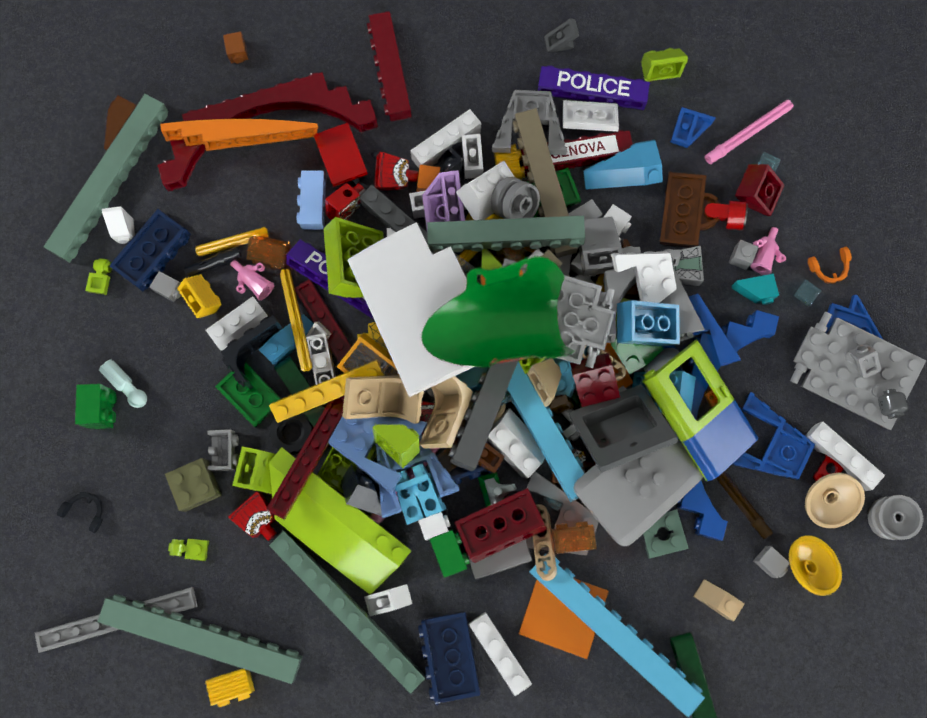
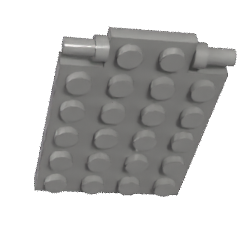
(580, 318)
(835, 373)

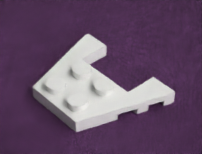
(652, 273)

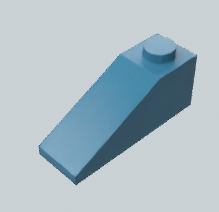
(283, 342)

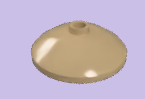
(840, 506)

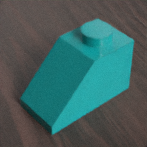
(758, 289)

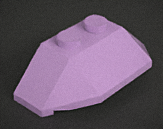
(441, 199)

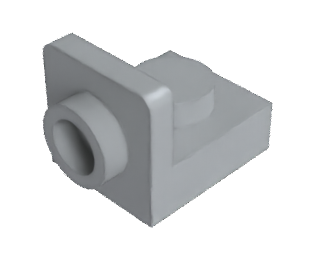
(866, 360)

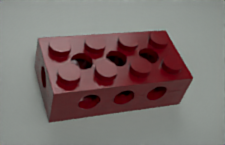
(509, 535)

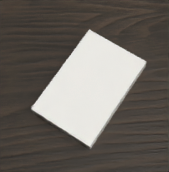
(590, 115)

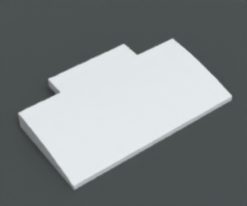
(402, 292)

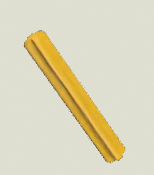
(229, 242)

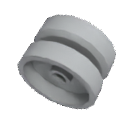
(515, 199)
(895, 517)

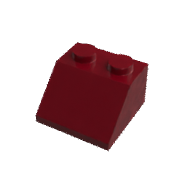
(760, 188)

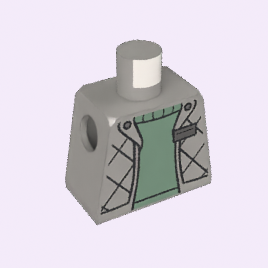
(690, 266)

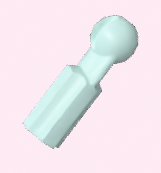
(122, 382)

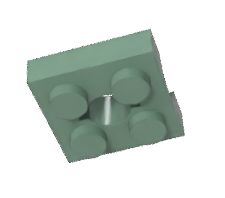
(675, 541)

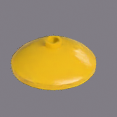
(815, 565)

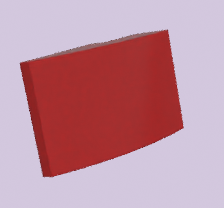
(340, 154)

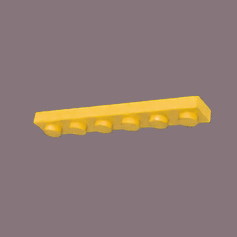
(320, 393)

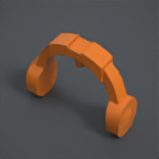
(845, 257)

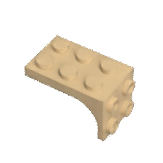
(380, 398)
(450, 405)

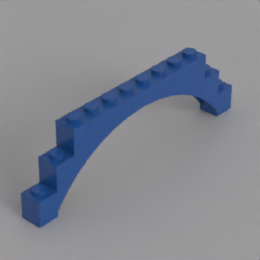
(696, 500)

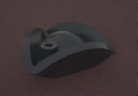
(451, 162)

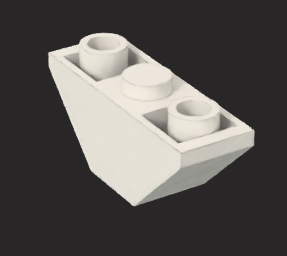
(321, 358)

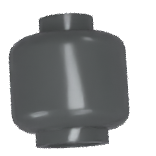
(893, 404)

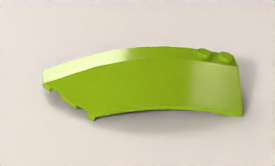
(337, 530)

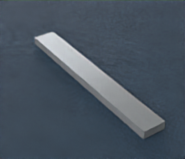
(89, 627)

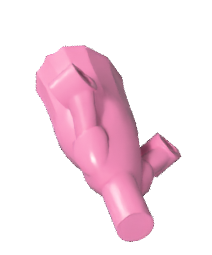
(765, 255)
(255, 282)

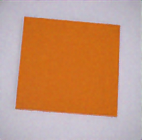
(555, 624)

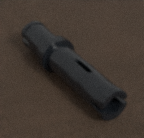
(221, 258)

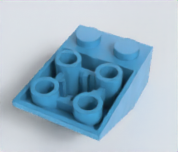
(681, 380)

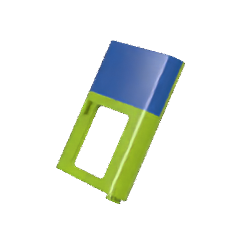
(718, 435)

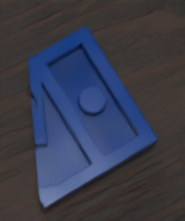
(690, 126)

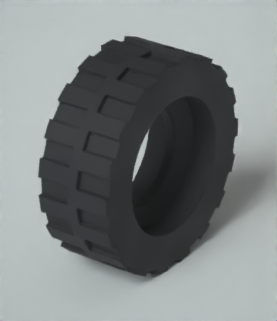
(277, 436)

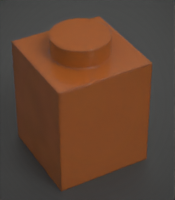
(235, 47)

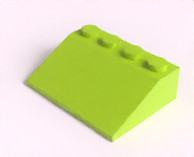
(343, 241)

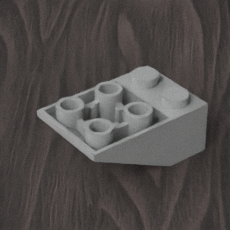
(599, 244)

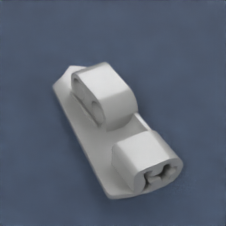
(687, 315)

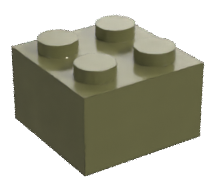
(193, 485)

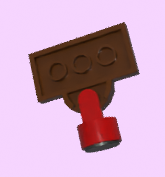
(692, 210)

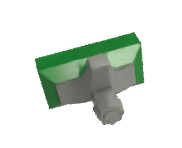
(493, 490)

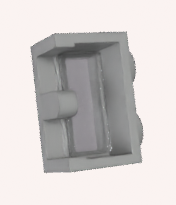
(223, 450)

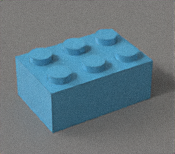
(648, 323)

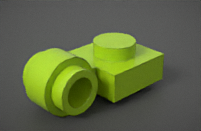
(98, 281)
(194, 549)

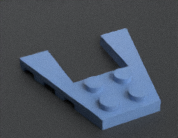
(355, 439)
(442, 479)

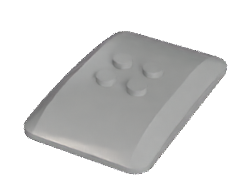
(638, 492)

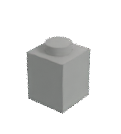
(743, 254)
(166, 286)
(772, 562)

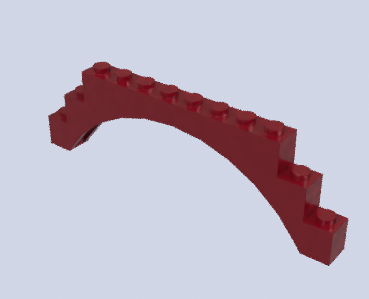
(301, 93)

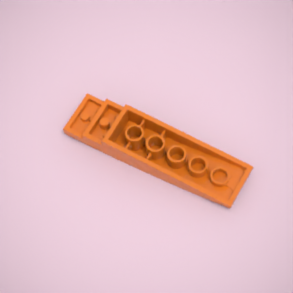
(236, 132)

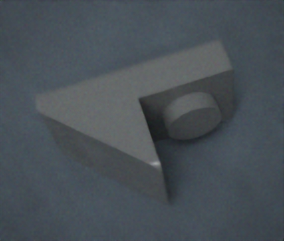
(562, 37)

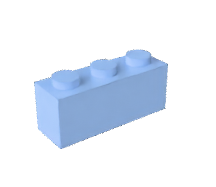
(311, 200)

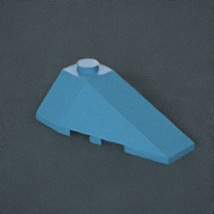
(631, 167)

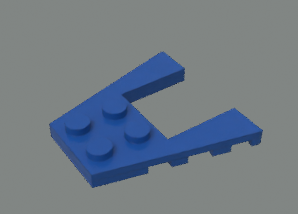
(724, 348)
(787, 449)

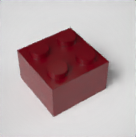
(595, 383)

